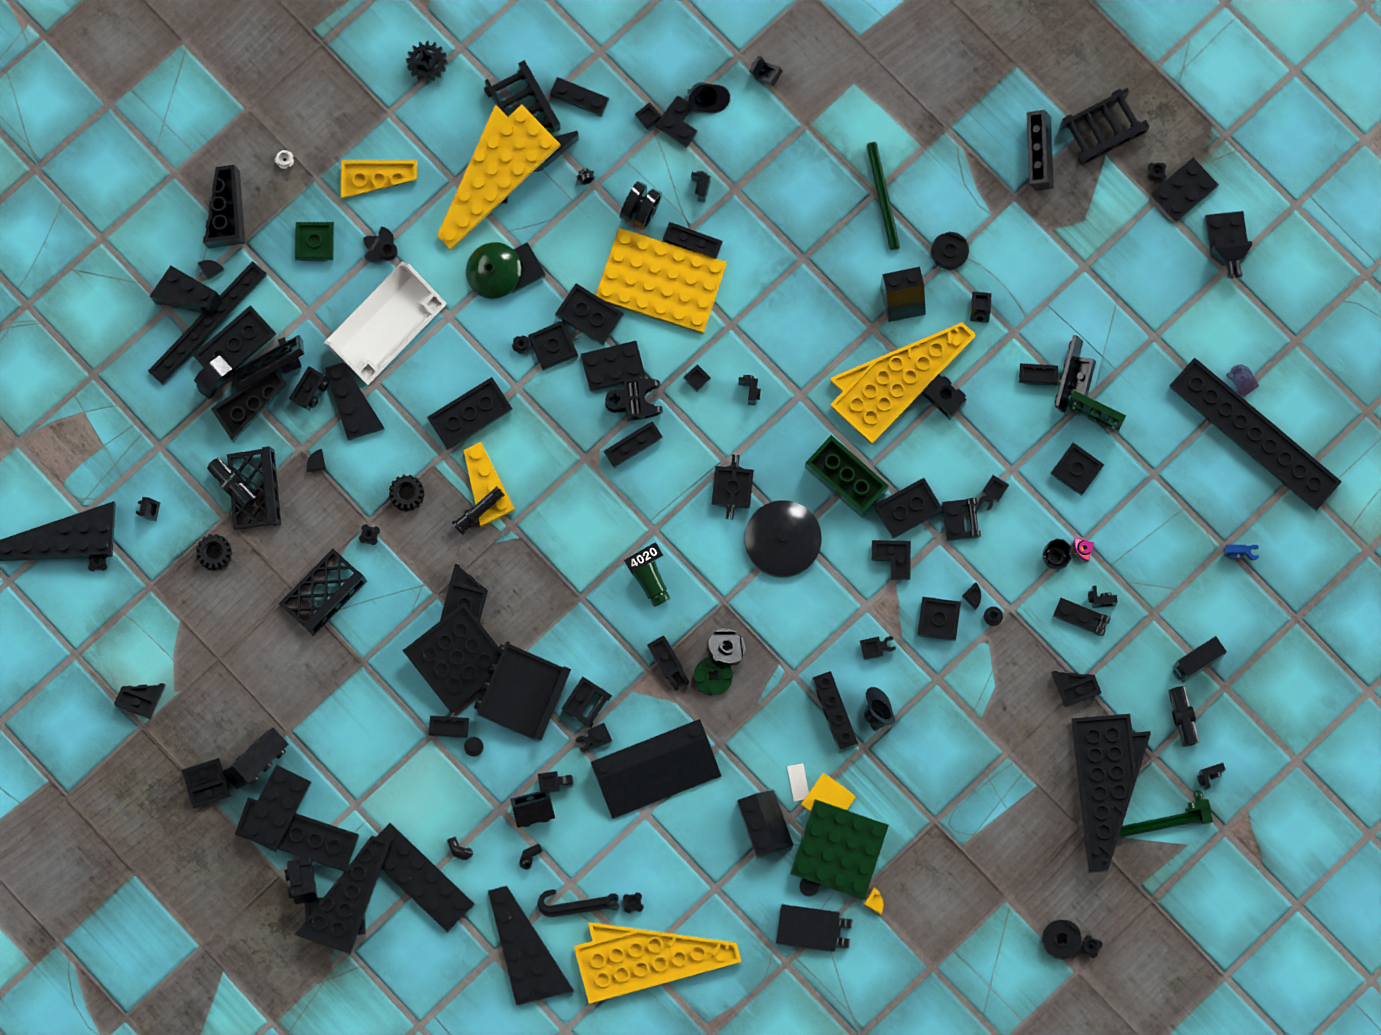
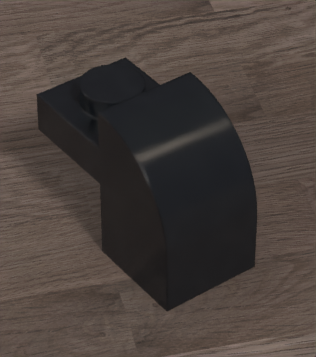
(212, 376)

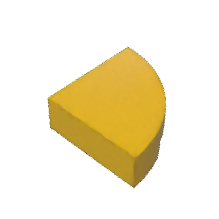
(875, 902)

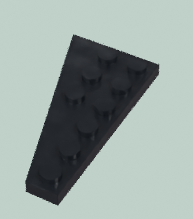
(76, 536)
(344, 906)
(529, 963)

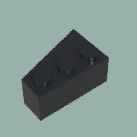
(185, 292)
(256, 758)

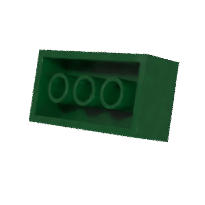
(846, 476)

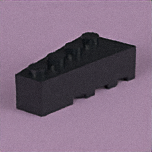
(245, 405)

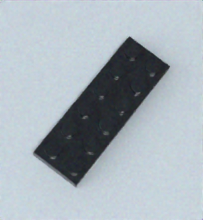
(312, 839)
(423, 880)

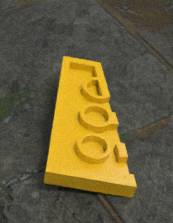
(372, 175)
(483, 481)

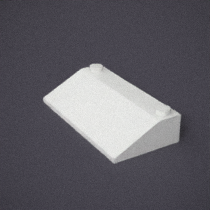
(385, 323)

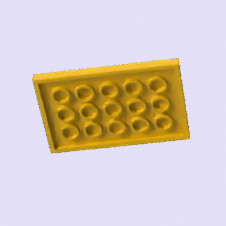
(661, 280)

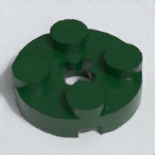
(712, 687)

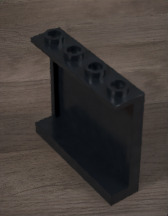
(521, 691)

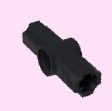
(231, 483)
(1183, 716)

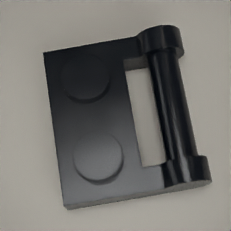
(954, 519)
(581, 698)

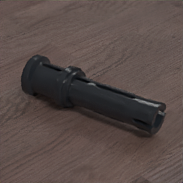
(471, 516)

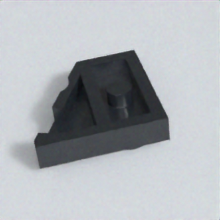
(1075, 687)

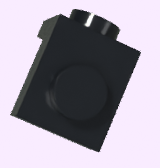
(765, 72)
(754, 392)

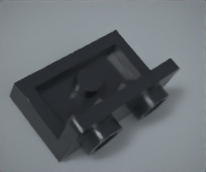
(309, 388)

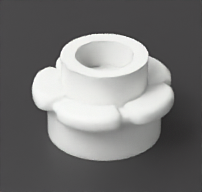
(284, 164)

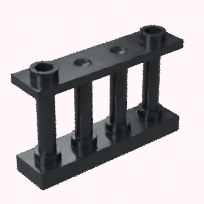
(532, 89)
(1104, 145)

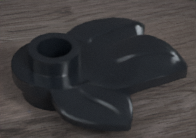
(379, 244)

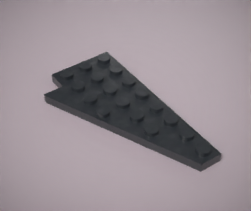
(1107, 771)

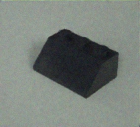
(764, 823)

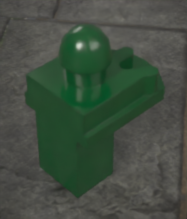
(1201, 805)

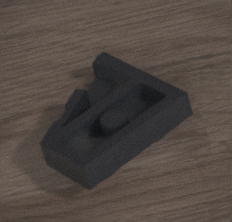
(140, 699)

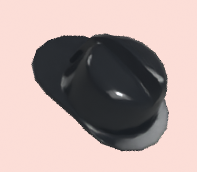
(708, 97)
(879, 709)

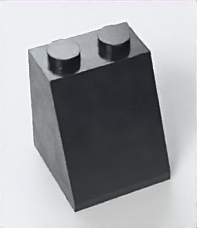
(903, 294)

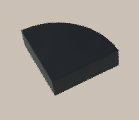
(210, 268)
(316, 461)
(973, 595)

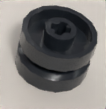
(640, 205)

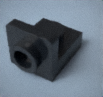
(702, 187)
(980, 307)
(1103, 600)
(1212, 772)

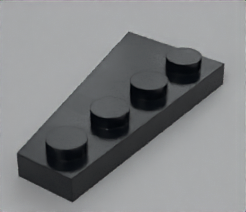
(353, 407)

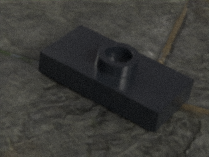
(1038, 374)
(448, 726)

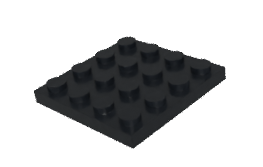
(454, 656)

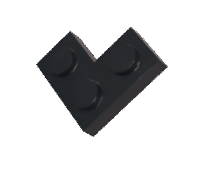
(673, 123)
(898, 553)

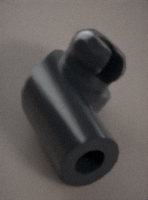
(458, 851)

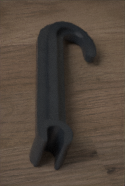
(577, 906)

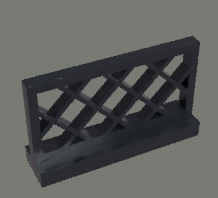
(270, 485)
(336, 600)

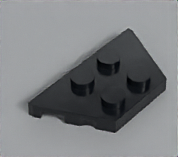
(466, 590)

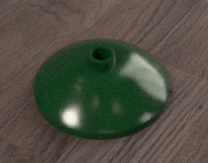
(503, 276)

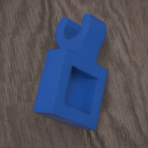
(1237, 551)

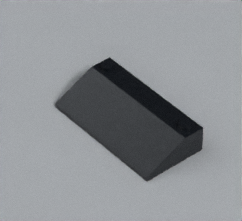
(656, 768)

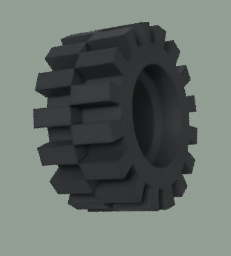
(406, 481)
(203, 546)

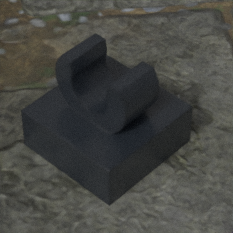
(149, 508)

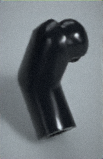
(528, 855)

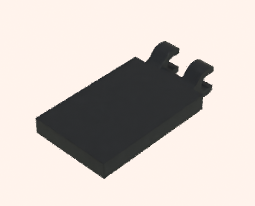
(811, 928)

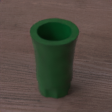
(652, 583)

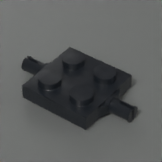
(732, 487)

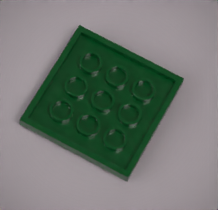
(839, 849)

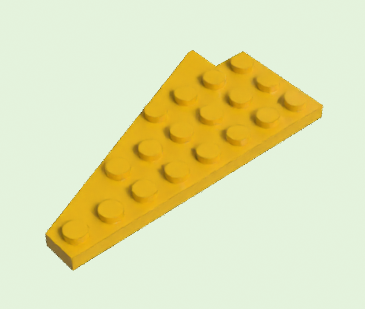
(502, 160)
(888, 385)
(635, 959)

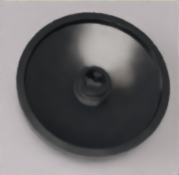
(782, 538)

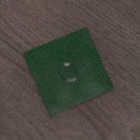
(314, 241)

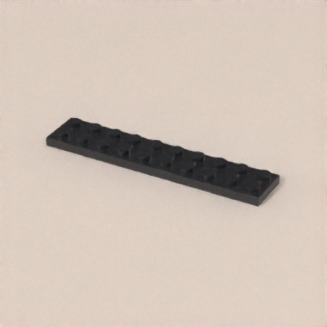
(1255, 434)

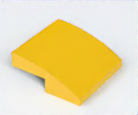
(830, 792)

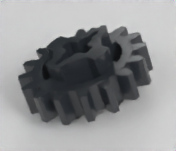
(419, 63)

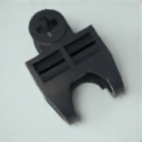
(626, 403)

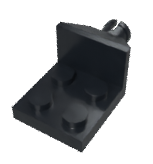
(1228, 240)

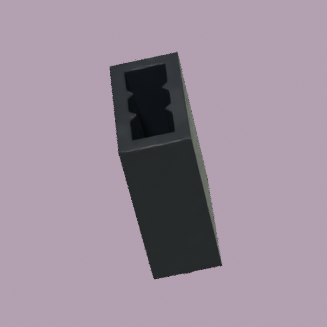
(1199, 659)

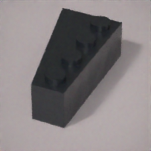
(225, 215)

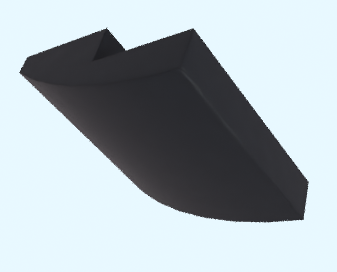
(206, 782)

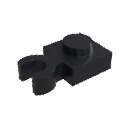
(994, 490)
(874, 648)
(596, 736)

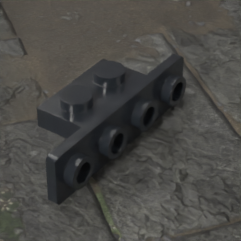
(1076, 375)

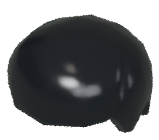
(1057, 554)

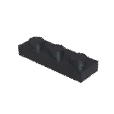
(579, 96)
(692, 240)
(633, 444)

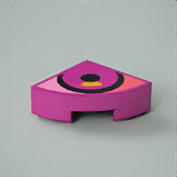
(1083, 548)

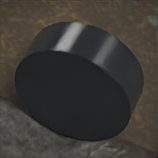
(808, 888)

